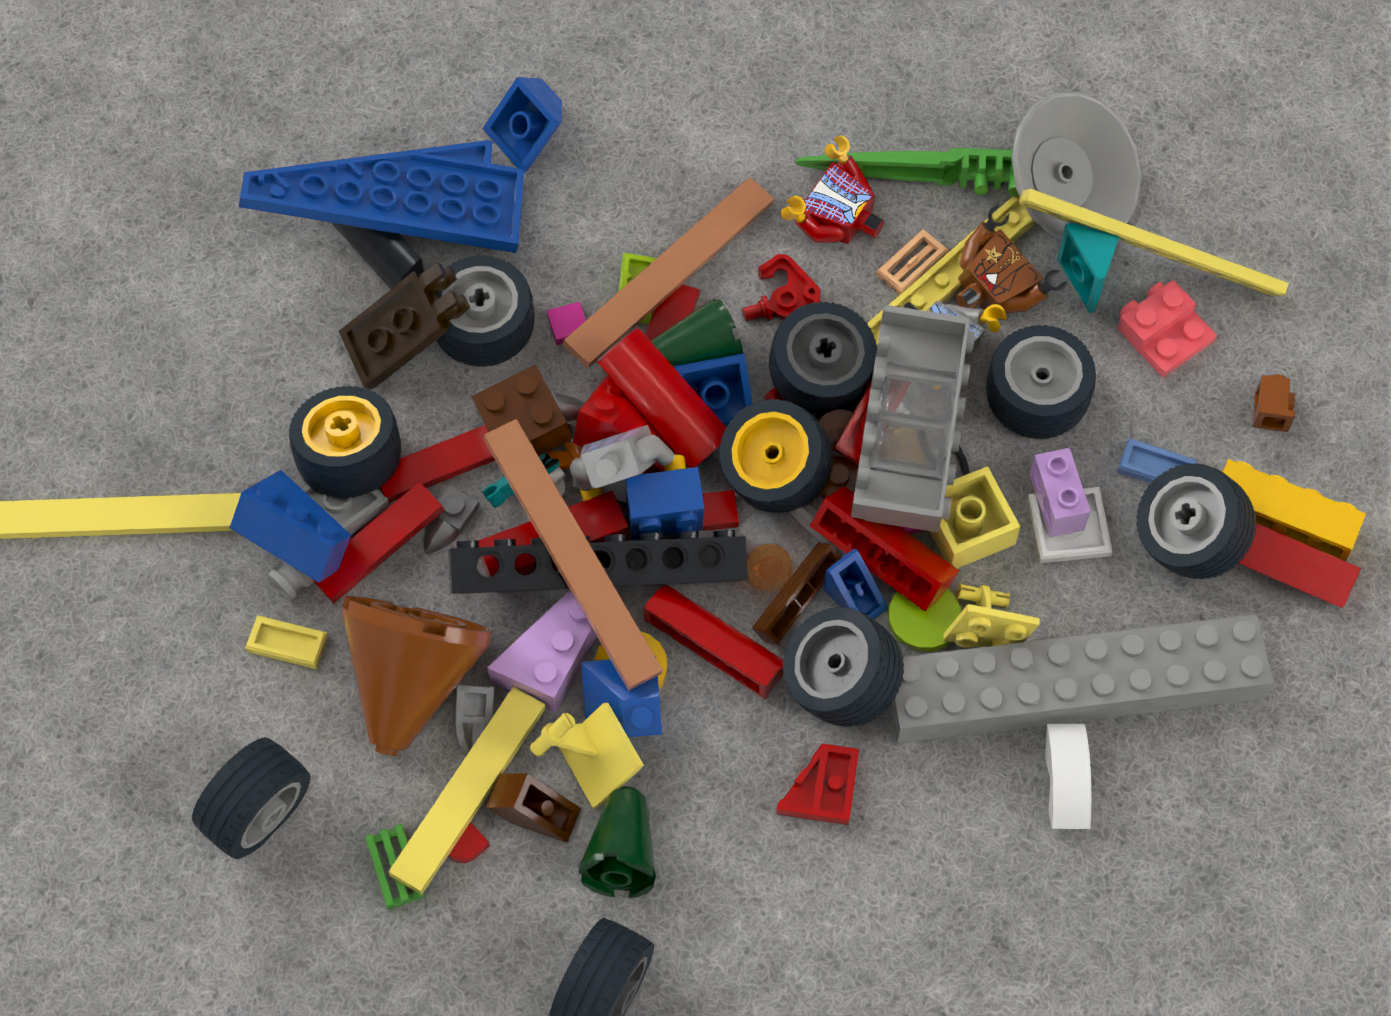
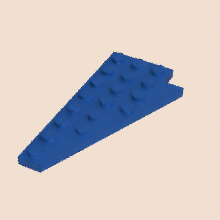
(422, 193)

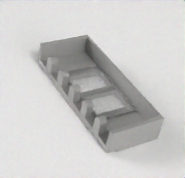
(913, 419)

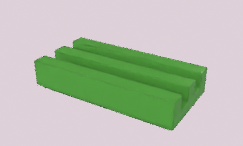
(385, 836)

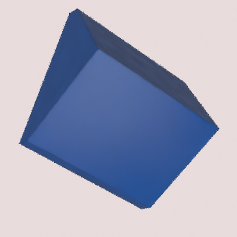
(720, 384)

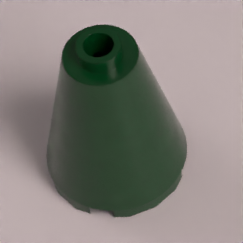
(700, 336)
(620, 847)

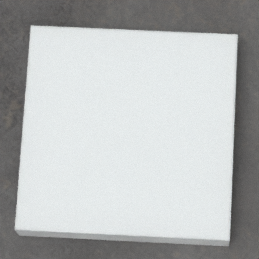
(1085, 544)

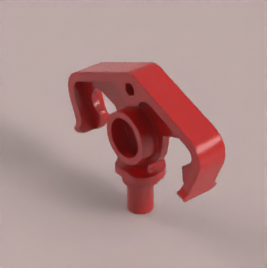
(785, 299)

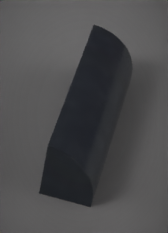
(384, 252)

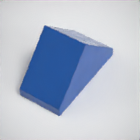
(853, 587)

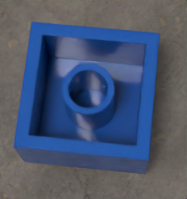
(664, 502)

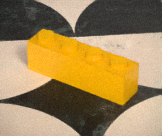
(1298, 511)

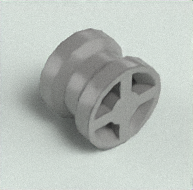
(288, 581)

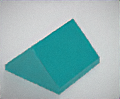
(1086, 260)

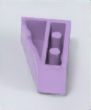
(547, 654)

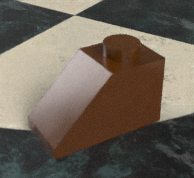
(533, 806)

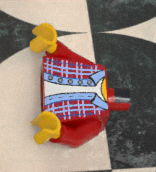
(838, 203)

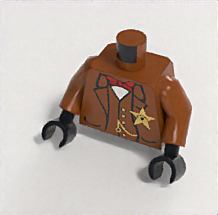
(999, 272)

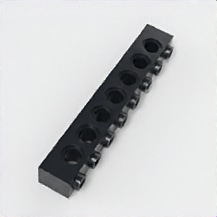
(728, 566)

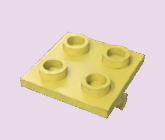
(987, 626)
(594, 750)

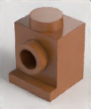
(1273, 403)

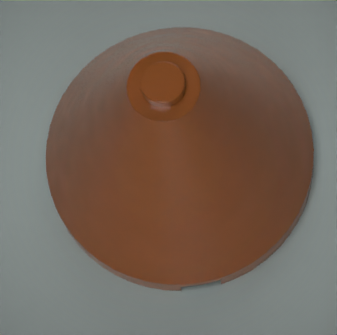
(406, 665)

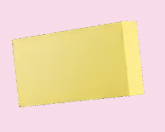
(286, 642)

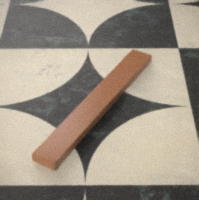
(667, 273)
(572, 555)

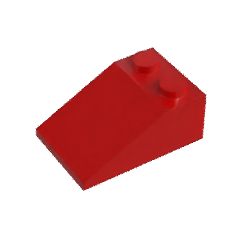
(609, 414)

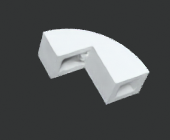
(1070, 776)

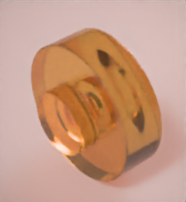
(768, 567)

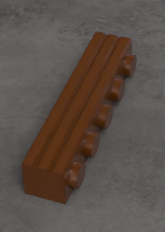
(796, 594)

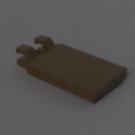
(402, 324)

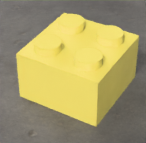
(977, 521)

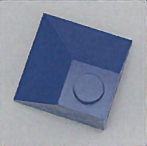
(525, 120)
(635, 709)

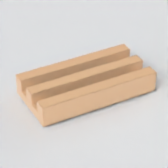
(894, 281)

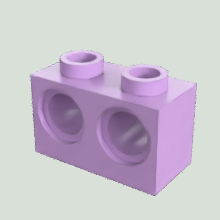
(1059, 492)

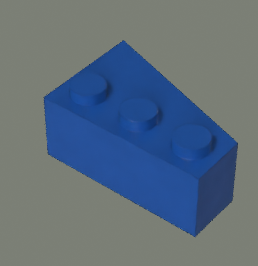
(291, 526)

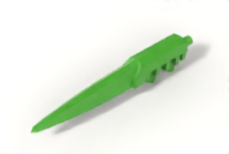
(932, 166)

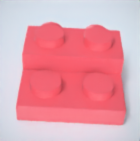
(1165, 327)

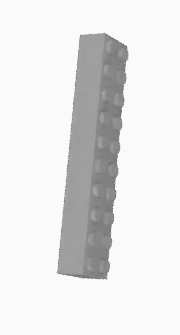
(1081, 678)

